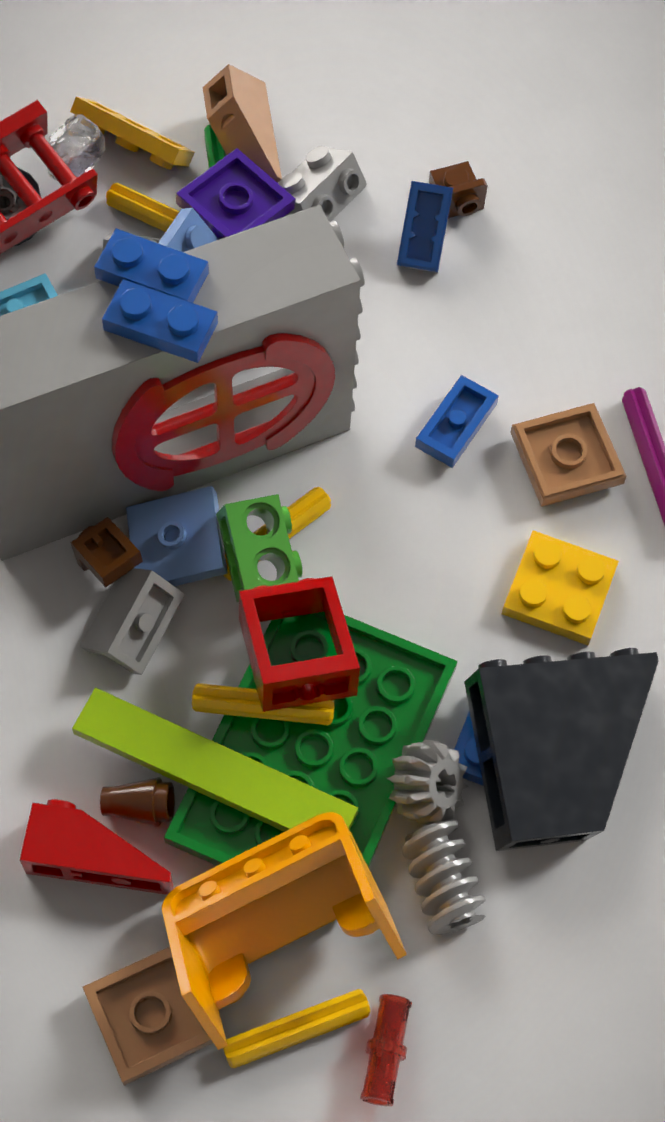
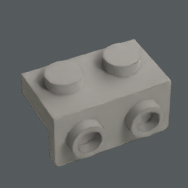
(325, 179)

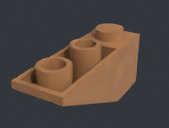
(242, 117)

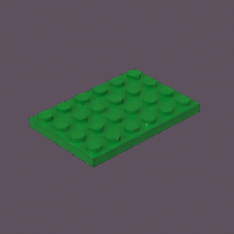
(347, 759)

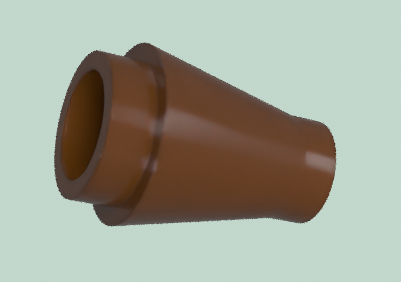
(140, 801)

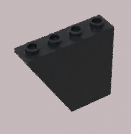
(555, 741)

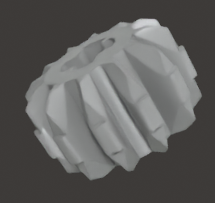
(428, 782)

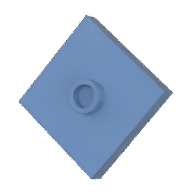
(179, 536)

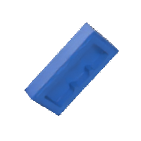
(424, 226)

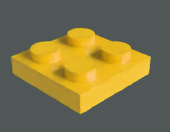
(560, 587)

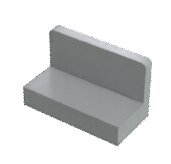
(133, 619)

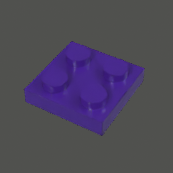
(235, 196)

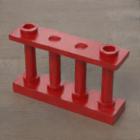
(28, 130)

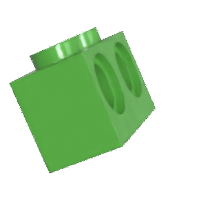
(245, 548)

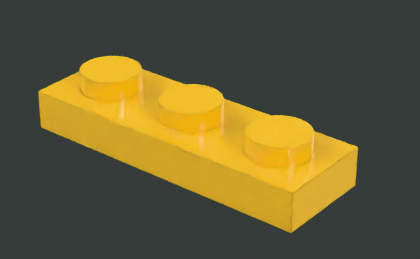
(134, 135)

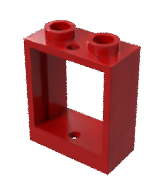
(324, 677)

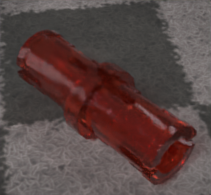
(386, 1050)

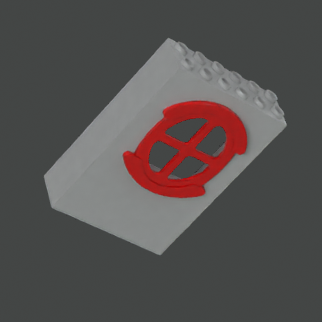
(89, 407)

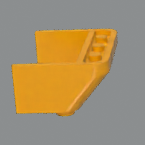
(264, 903)

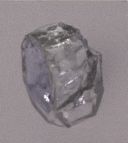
(78, 144)

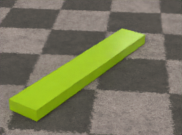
(203, 764)

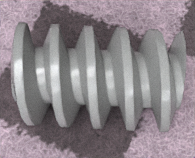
(442, 878)

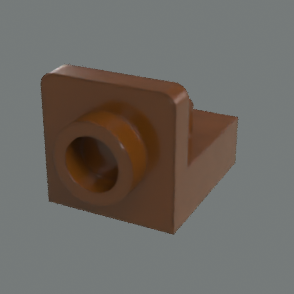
(468, 192)
(105, 552)

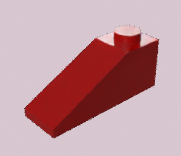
(78, 848)

